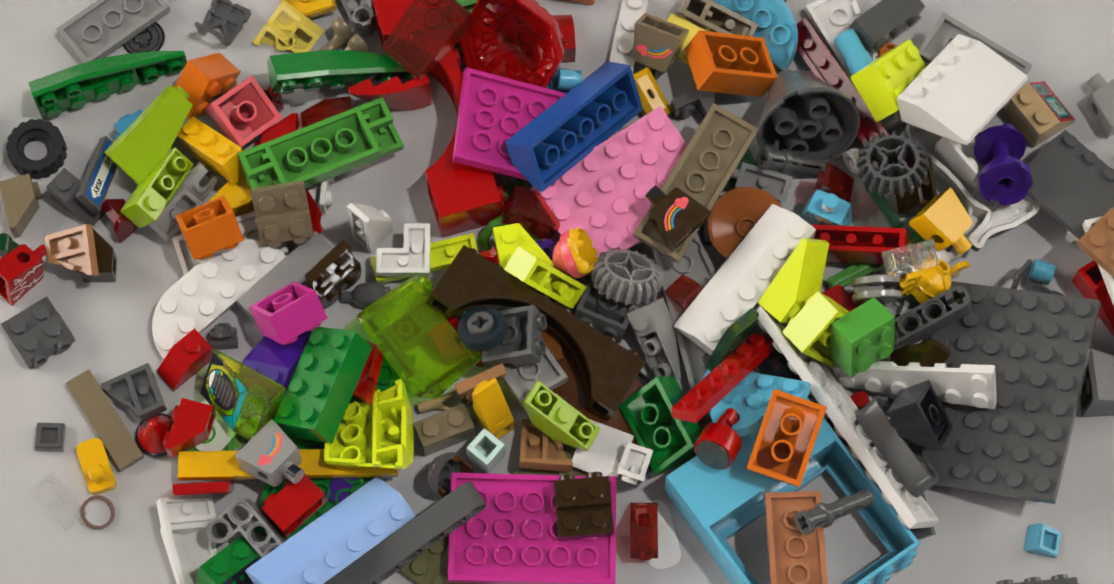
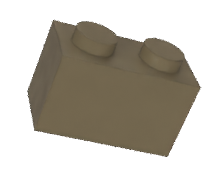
(444, 429)

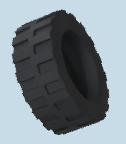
(36, 129)

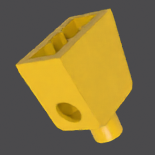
(944, 222)

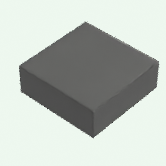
(50, 437)

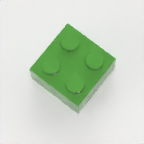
(862, 337)

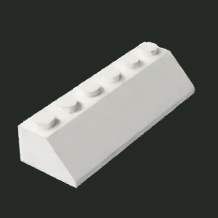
(743, 277)

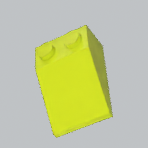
(796, 280)
(812, 327)

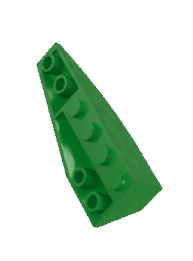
(330, 69)
(100, 79)

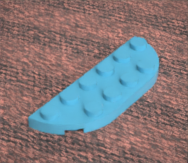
(774, 23)

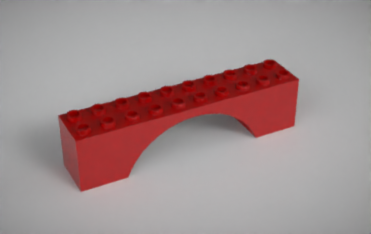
(458, 193)

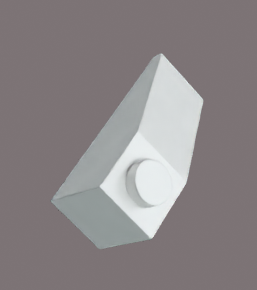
(369, 225)

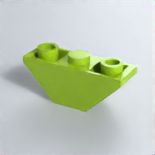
(559, 418)

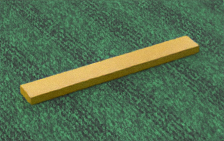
(224, 466)

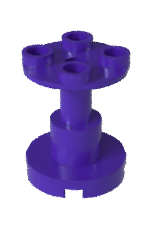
(1004, 174)

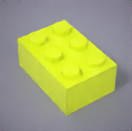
(887, 78)

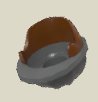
(440, 472)

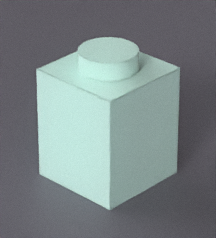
(485, 451)

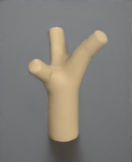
(436, 403)

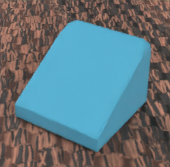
(1042, 540)

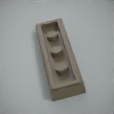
(105, 420)

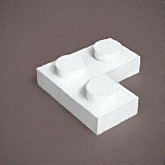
(409, 260)

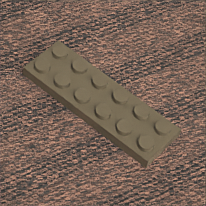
(703, 169)

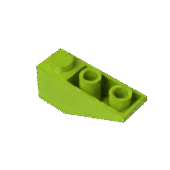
(157, 189)

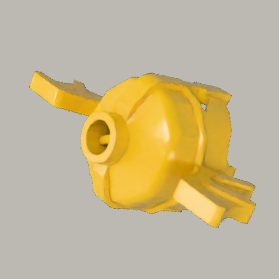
(930, 281)

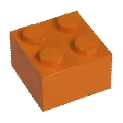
(209, 228)

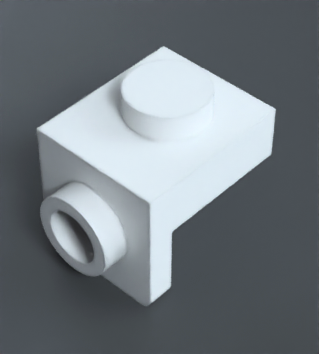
(634, 463)

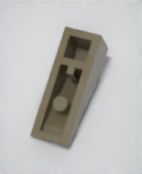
(715, 17)

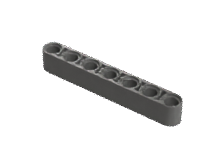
(413, 538)

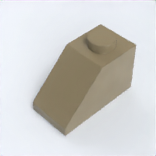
(20, 201)

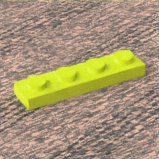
(441, 254)

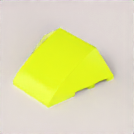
(376, 432)

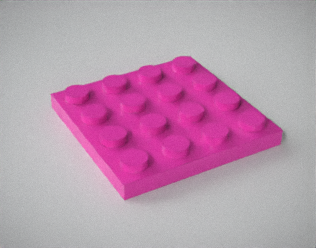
(493, 112)

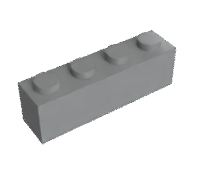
(288, 270)

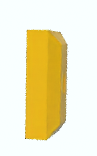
(646, 82)

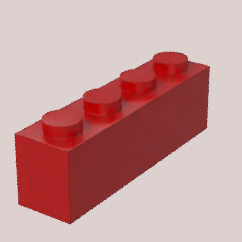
(860, 243)

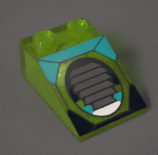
(241, 394)

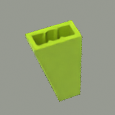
(151, 134)

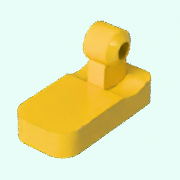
(96, 466)

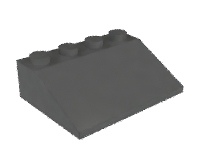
(1071, 183)

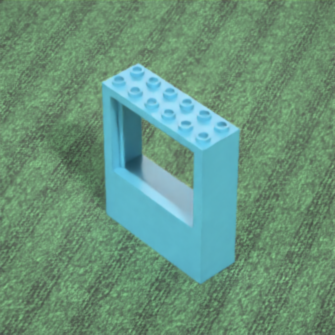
(728, 500)

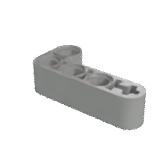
(246, 527)

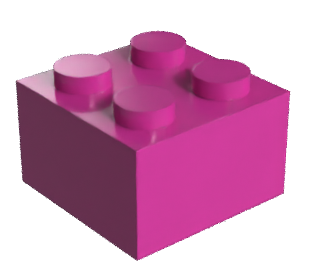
(288, 313)

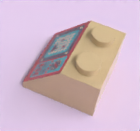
(1038, 112)

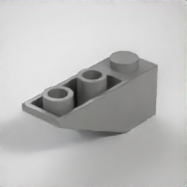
(657, 338)

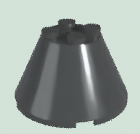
(807, 117)

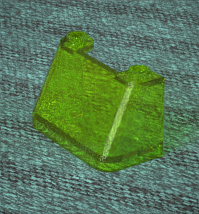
(417, 339)

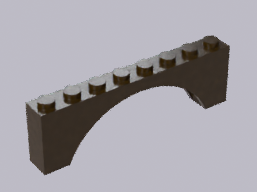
(604, 364)

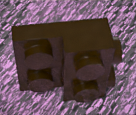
(334, 273)
(583, 506)

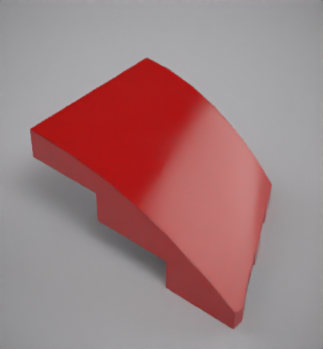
(397, 96)

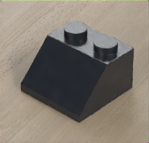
(920, 416)

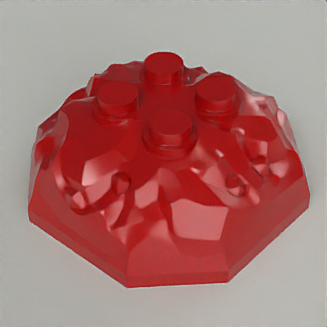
(514, 41)

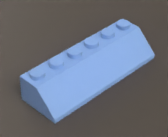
(335, 537)

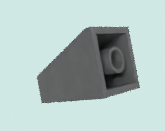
(1098, 386)

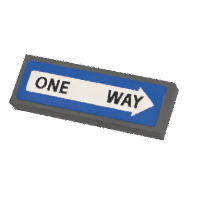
(97, 177)

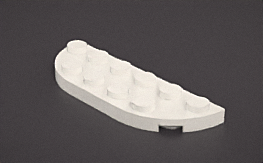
(210, 291)

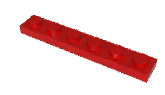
(723, 378)

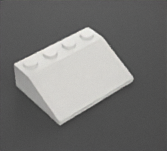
(960, 90)

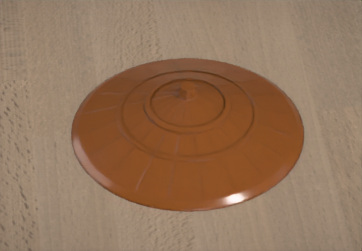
(735, 217)

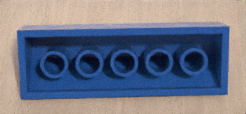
(575, 125)

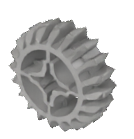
(627, 277)

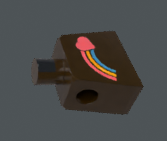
(675, 215)

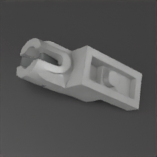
(187, 196)

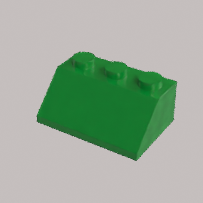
(654, 428)

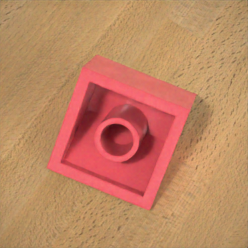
(243, 112)

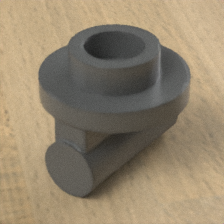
(223, 336)

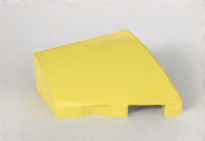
(289, 30)

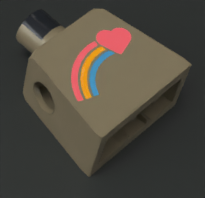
(657, 43)

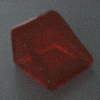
(684, 291)

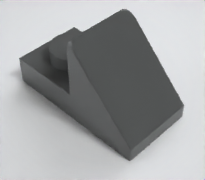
(688, 103)

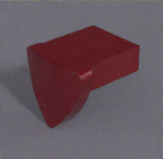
(122, 225)

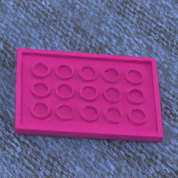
(518, 536)

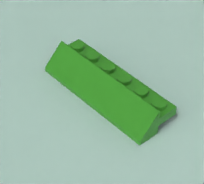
(324, 148)

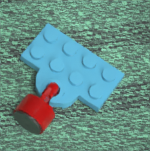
(741, 415)

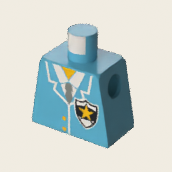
(827, 209)

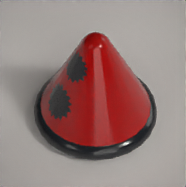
(151, 434)

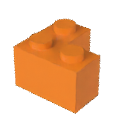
(206, 78)

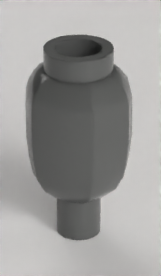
(365, 294)

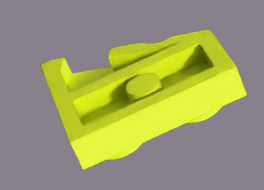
(511, 236)

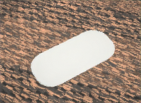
(668, 546)

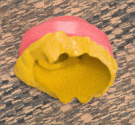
(575, 253)

